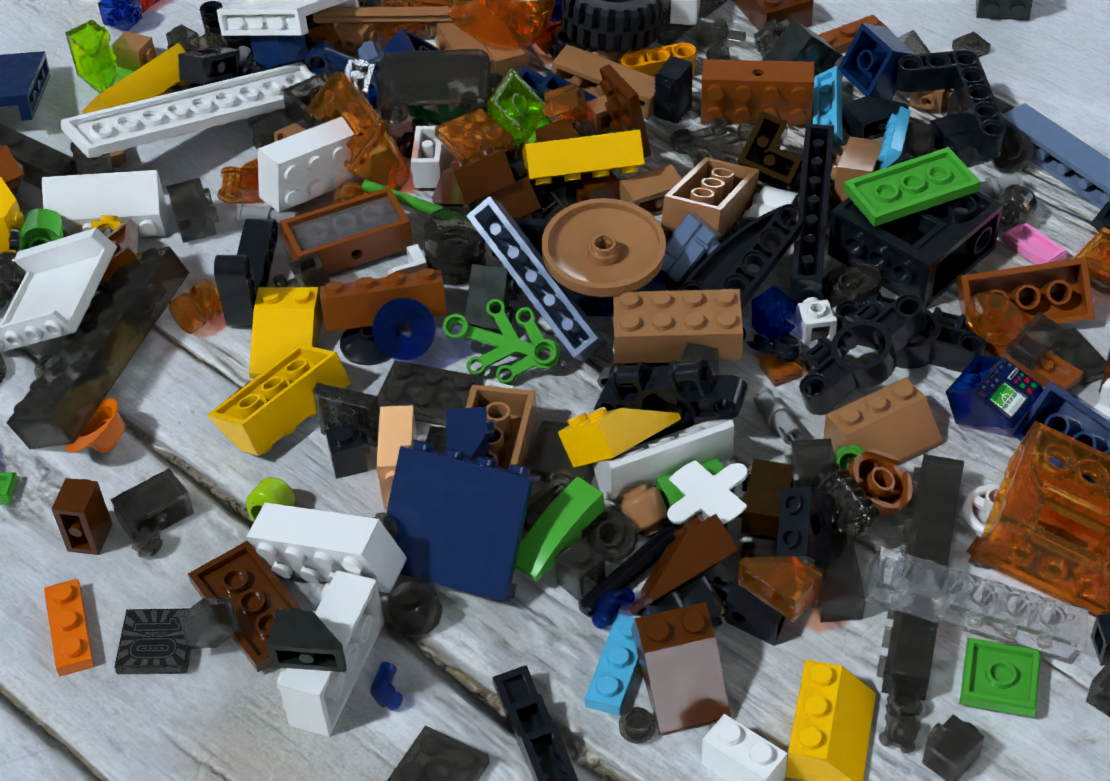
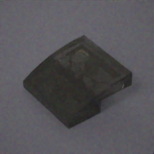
(550, 458)

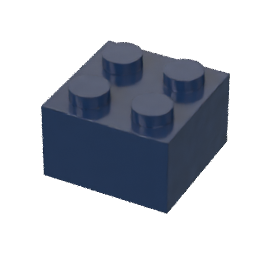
(873, 61)

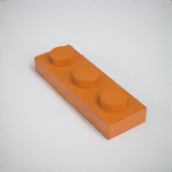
(68, 627)

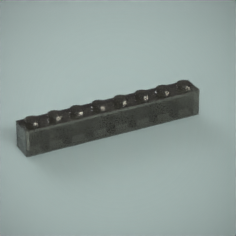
(929, 538)

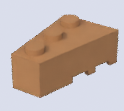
(855, 160)

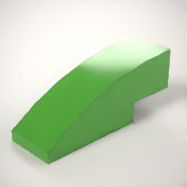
(559, 527)

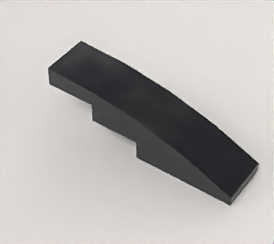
(533, 727)

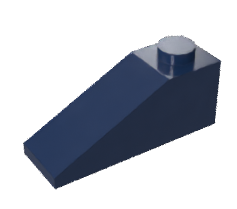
(469, 431)

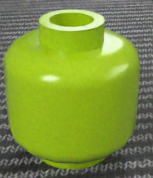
(269, 491)

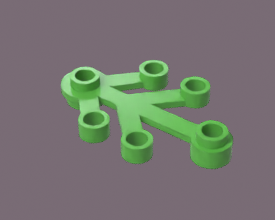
(506, 344)

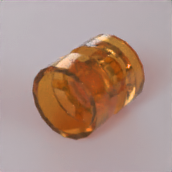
(195, 308)

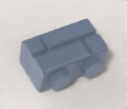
(689, 246)

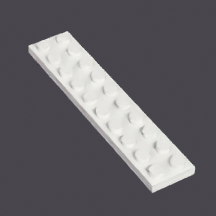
(182, 111)

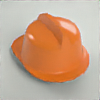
(102, 429)

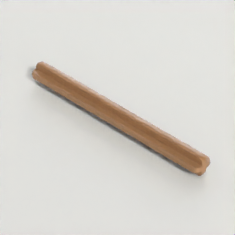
(382, 15)

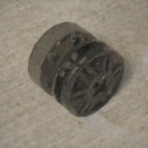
(453, 244)

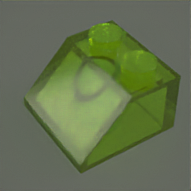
(93, 55)
(515, 107)

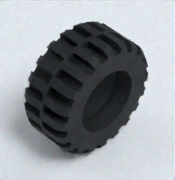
(612, 23)

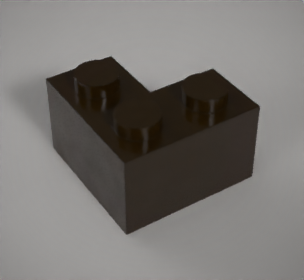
(764, 153)
(763, 496)

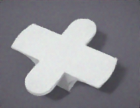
(707, 493)

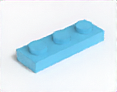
(614, 670)

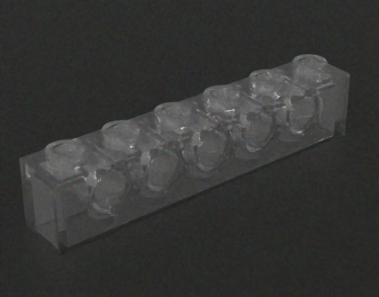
(976, 605)

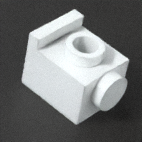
(815, 314)

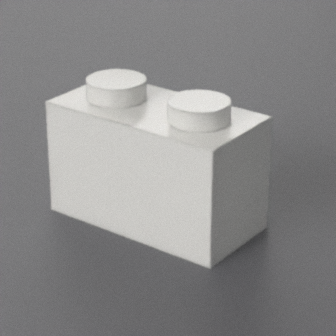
(741, 754)

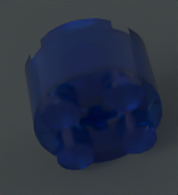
(403, 346)

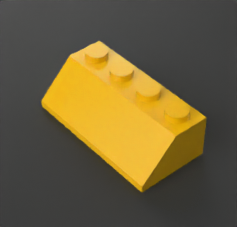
(148, 81)
(583, 155)
(278, 399)

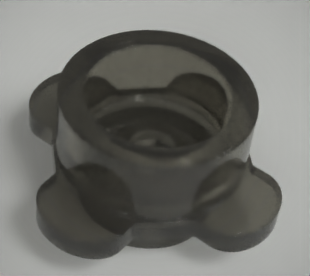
(910, 729)

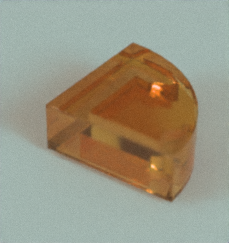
(779, 371)

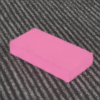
(1033, 244)

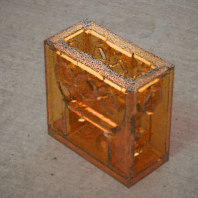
(1052, 522)

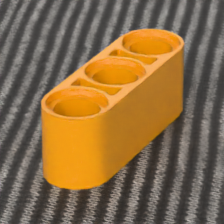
(650, 60)

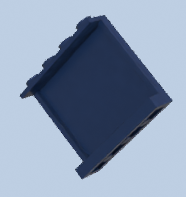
(23, 81)
(459, 518)

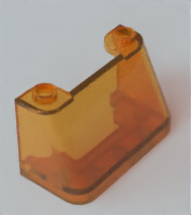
(372, 145)

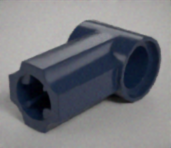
(324, 57)

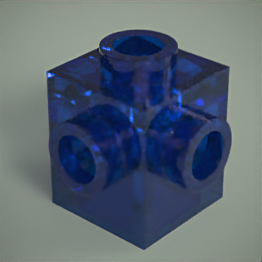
(120, 13)
(773, 314)

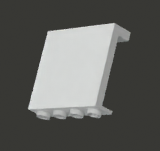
(273, 16)
(55, 288)

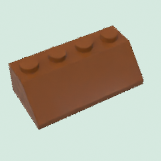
(1052, 288)
(356, 302)

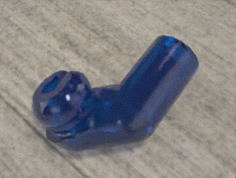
(609, 606)
(382, 687)

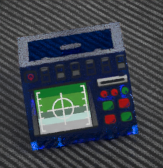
(992, 393)

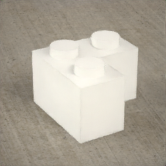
(429, 158)

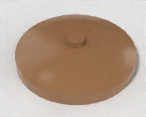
(603, 247)

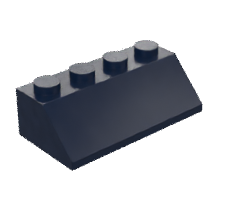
(1069, 415)

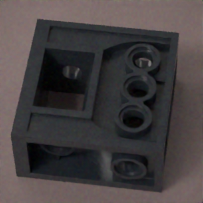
(921, 249)

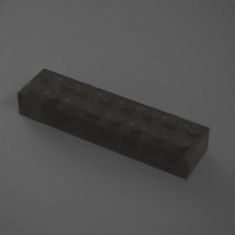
(98, 351)

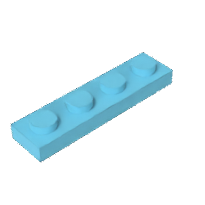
(828, 101)
(894, 137)

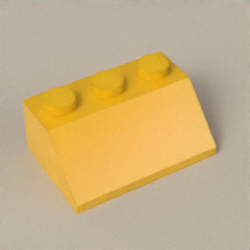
(830, 725)

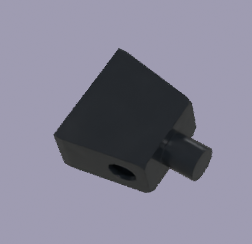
(748, 611)

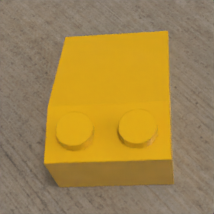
(281, 322)
(610, 433)

